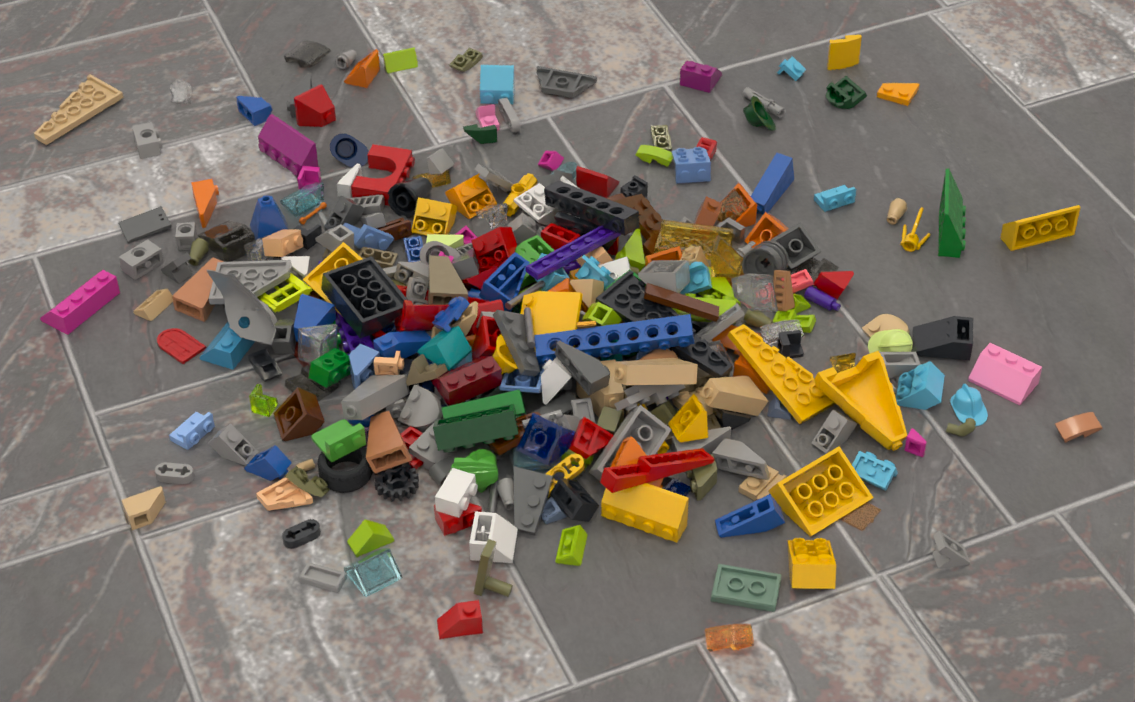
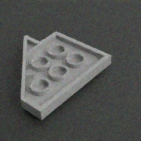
(255, 275)

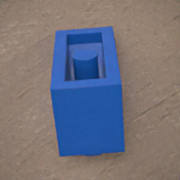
(254, 109)
(269, 464)

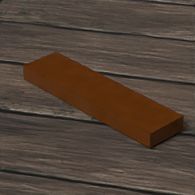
(681, 302)

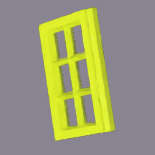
(294, 282)

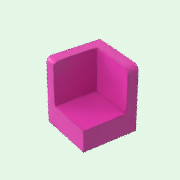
(308, 175)

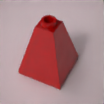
(485, 338)

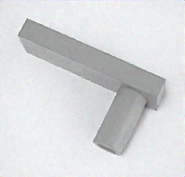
(722, 323)

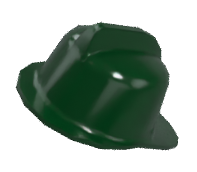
(757, 115)

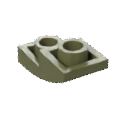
(467, 60)
(661, 137)
(315, 486)

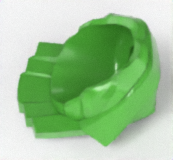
(480, 463)

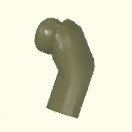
(962, 430)

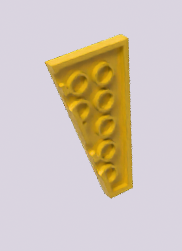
(783, 375)

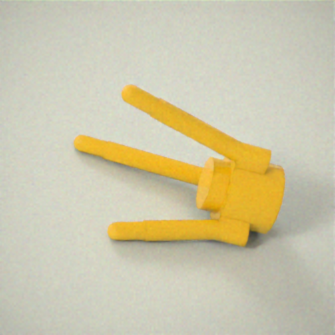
(911, 241)

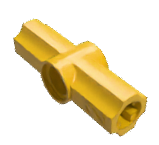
(526, 183)

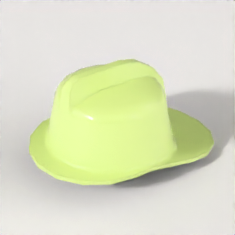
(890, 341)

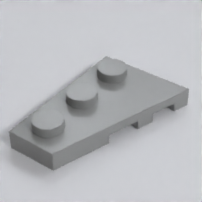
(494, 177)

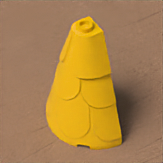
(867, 399)

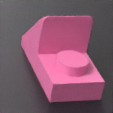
(486, 116)

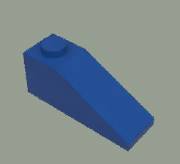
(406, 342)
(753, 518)

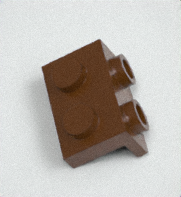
(398, 228)

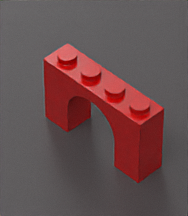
(386, 158)

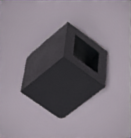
(309, 235)
(790, 344)

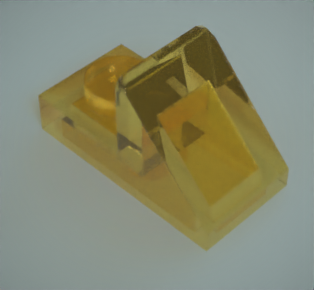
(843, 362)

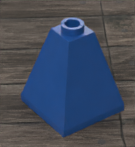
(267, 218)

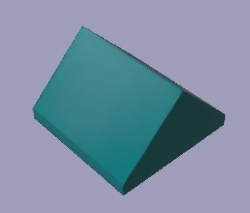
(447, 348)

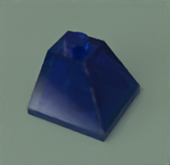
(545, 440)

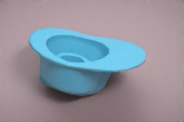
(969, 404)

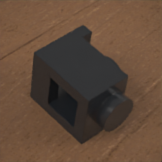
(635, 187)

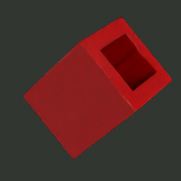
(452, 524)

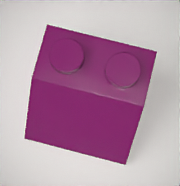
(699, 76)

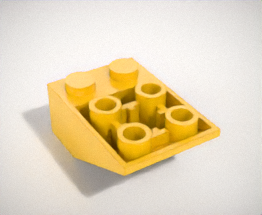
(811, 563)

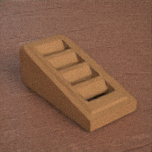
(784, 295)

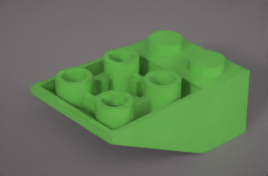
(531, 250)

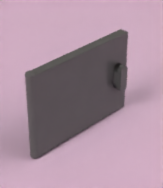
(144, 224)

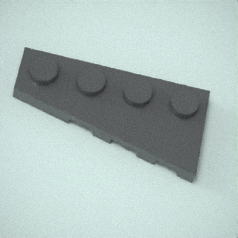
(514, 333)

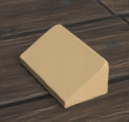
(154, 304)

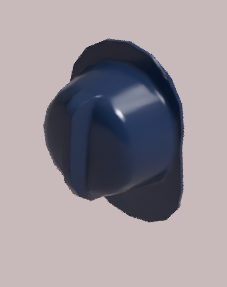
(349, 150)

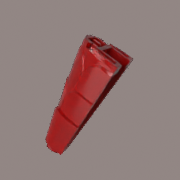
(420, 316)

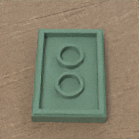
(746, 587)

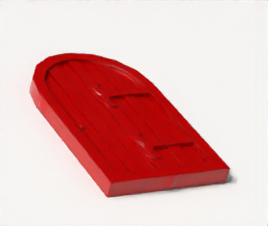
(179, 344)

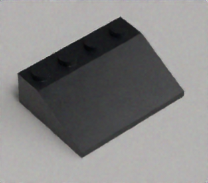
(363, 295)

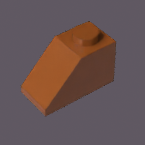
(708, 212)

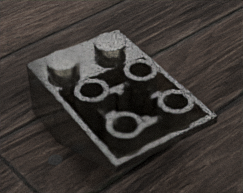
(228, 240)

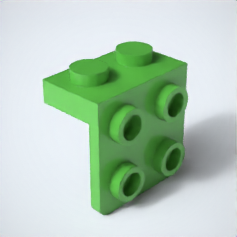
(339, 439)

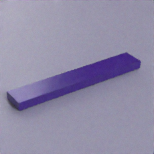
(570, 252)

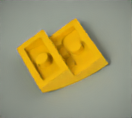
(844, 52)

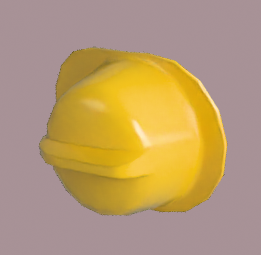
(503, 356)

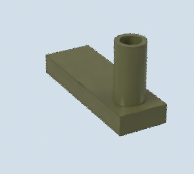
(483, 578)

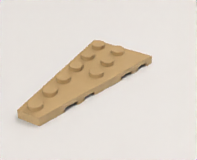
(80, 106)

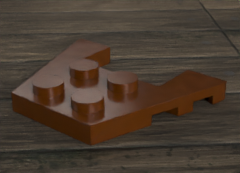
(649, 220)

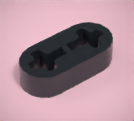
(301, 533)

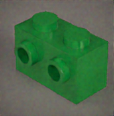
(330, 368)

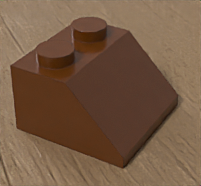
(299, 415)

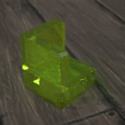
(261, 403)

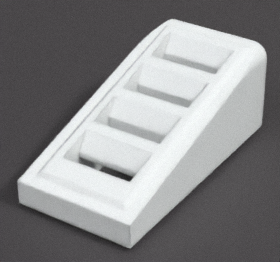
(344, 185)

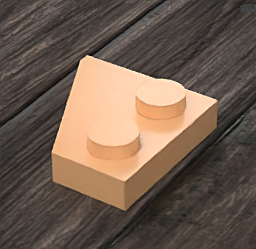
(283, 495)

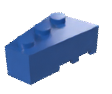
(505, 281)

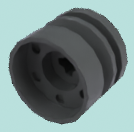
(759, 258)

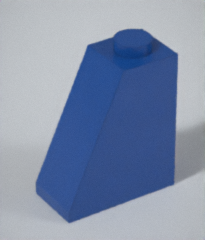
(313, 313)

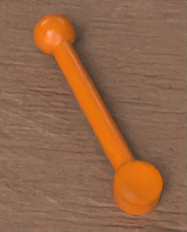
(302, 220)

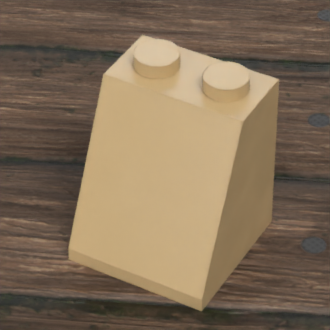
(607, 396)

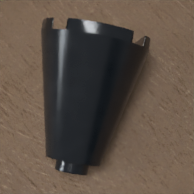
(404, 195)

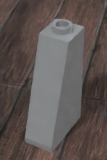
(374, 395)

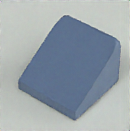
(778, 410)
(552, 512)

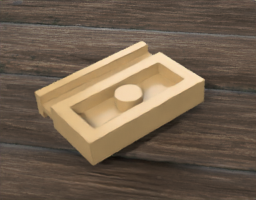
(758, 488)

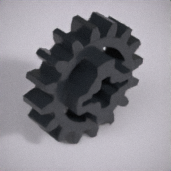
(397, 482)

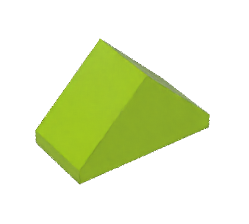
(369, 537)

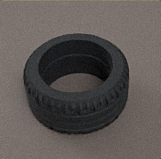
(345, 480)

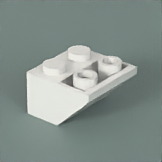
(534, 204)
(495, 528)

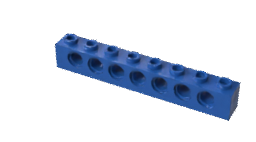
(623, 333)

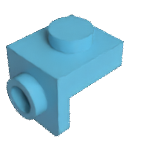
(792, 68)

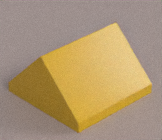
(690, 421)

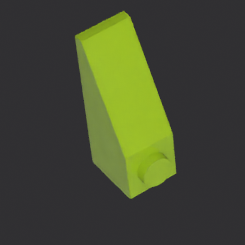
(633, 251)

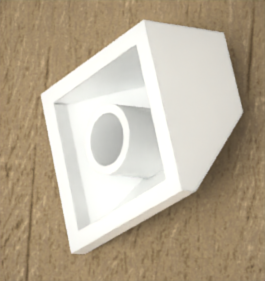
(553, 378)

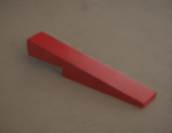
(653, 468)

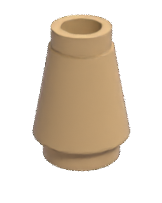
(896, 210)

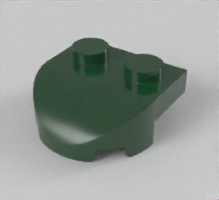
(844, 93)

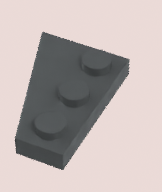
(530, 497)

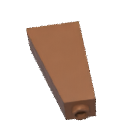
(194, 294)
(385, 444)

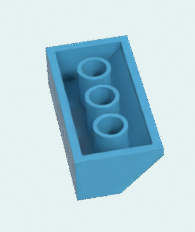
(227, 347)

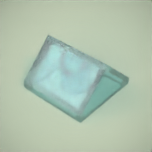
(304, 199)
(374, 571)

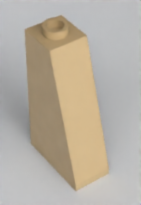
(655, 372)
(734, 394)

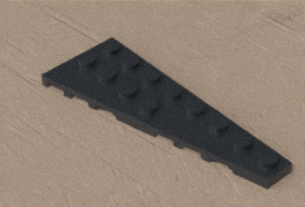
(628, 301)

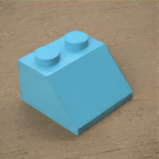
(496, 83)

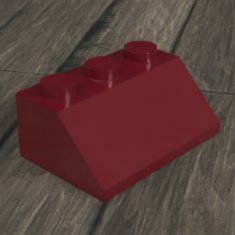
(469, 380)

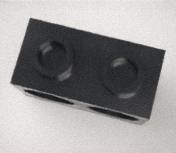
(574, 499)

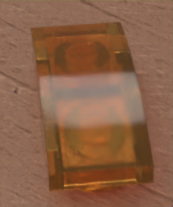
(733, 635)

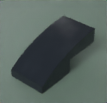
(264, 365)

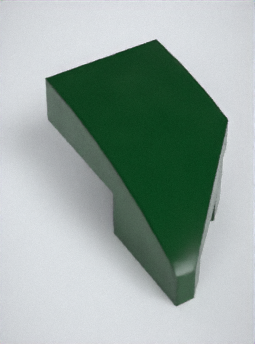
(483, 134)

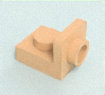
(389, 366)

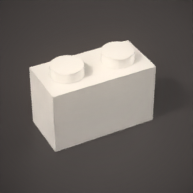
(456, 492)

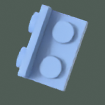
(192, 430)

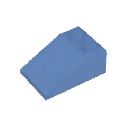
(516, 381)

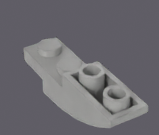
(648, 394)

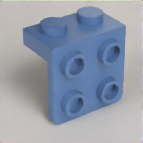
(691, 165)
(370, 237)

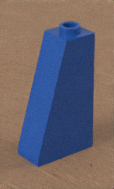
(773, 183)

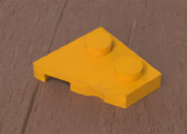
(898, 92)

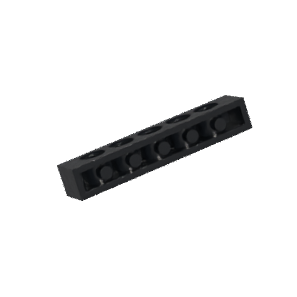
(592, 207)

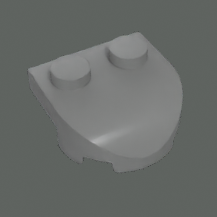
(421, 409)
(426, 449)

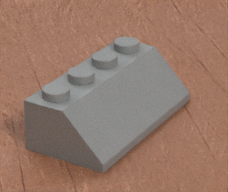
(640, 425)

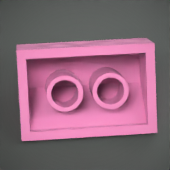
(1005, 374)

